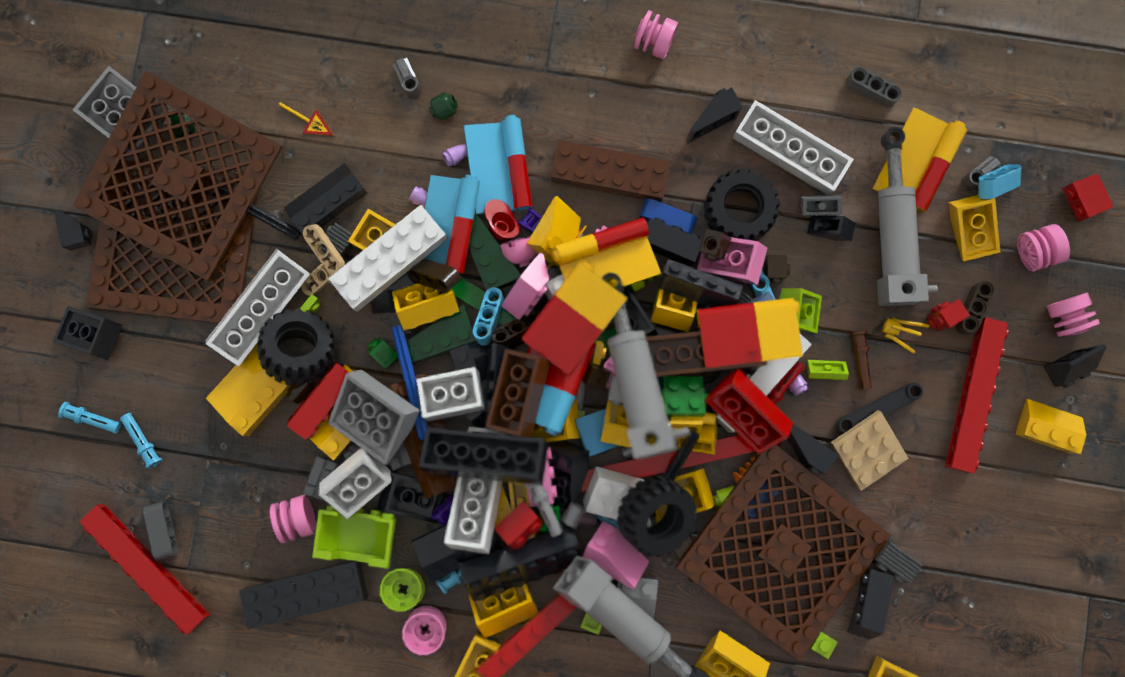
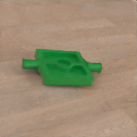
(684, 396)

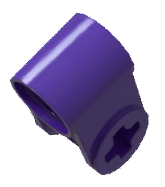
(530, 221)
(443, 511)

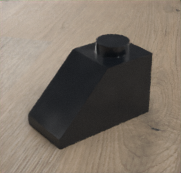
(832, 227)
(72, 232)

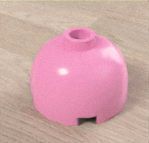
(518, 251)

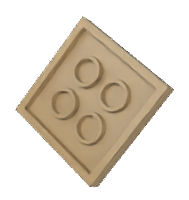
(869, 450)

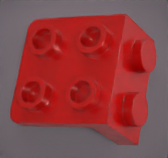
(1087, 197)

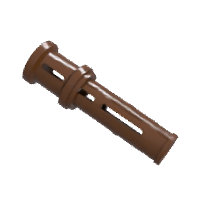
(860, 350)

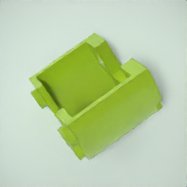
(359, 538)

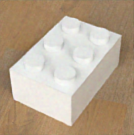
(451, 394)
(354, 483)
(607, 491)

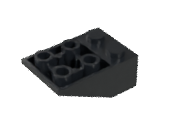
(570, 471)

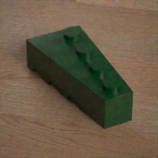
(490, 261)
(441, 337)

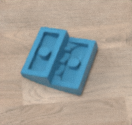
(590, 432)

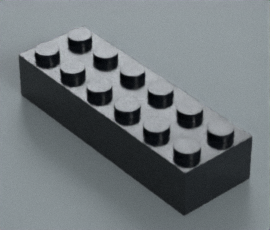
(484, 456)
(513, 568)
(303, 594)

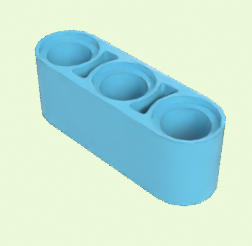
(999, 181)
(488, 307)

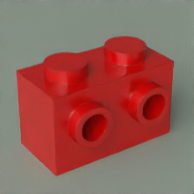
(947, 315)
(519, 525)

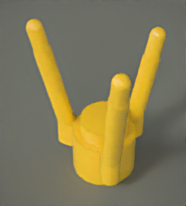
(893, 327)

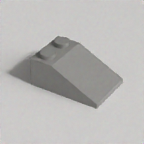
(644, 593)

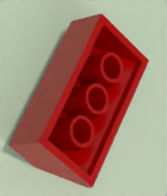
(318, 403)
(749, 411)

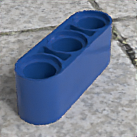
(669, 214)

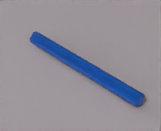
(409, 377)

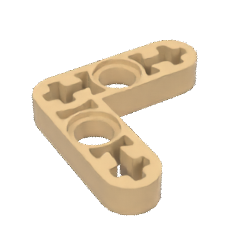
(327, 264)

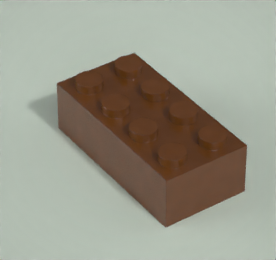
(518, 393)

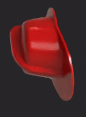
(501, 220)

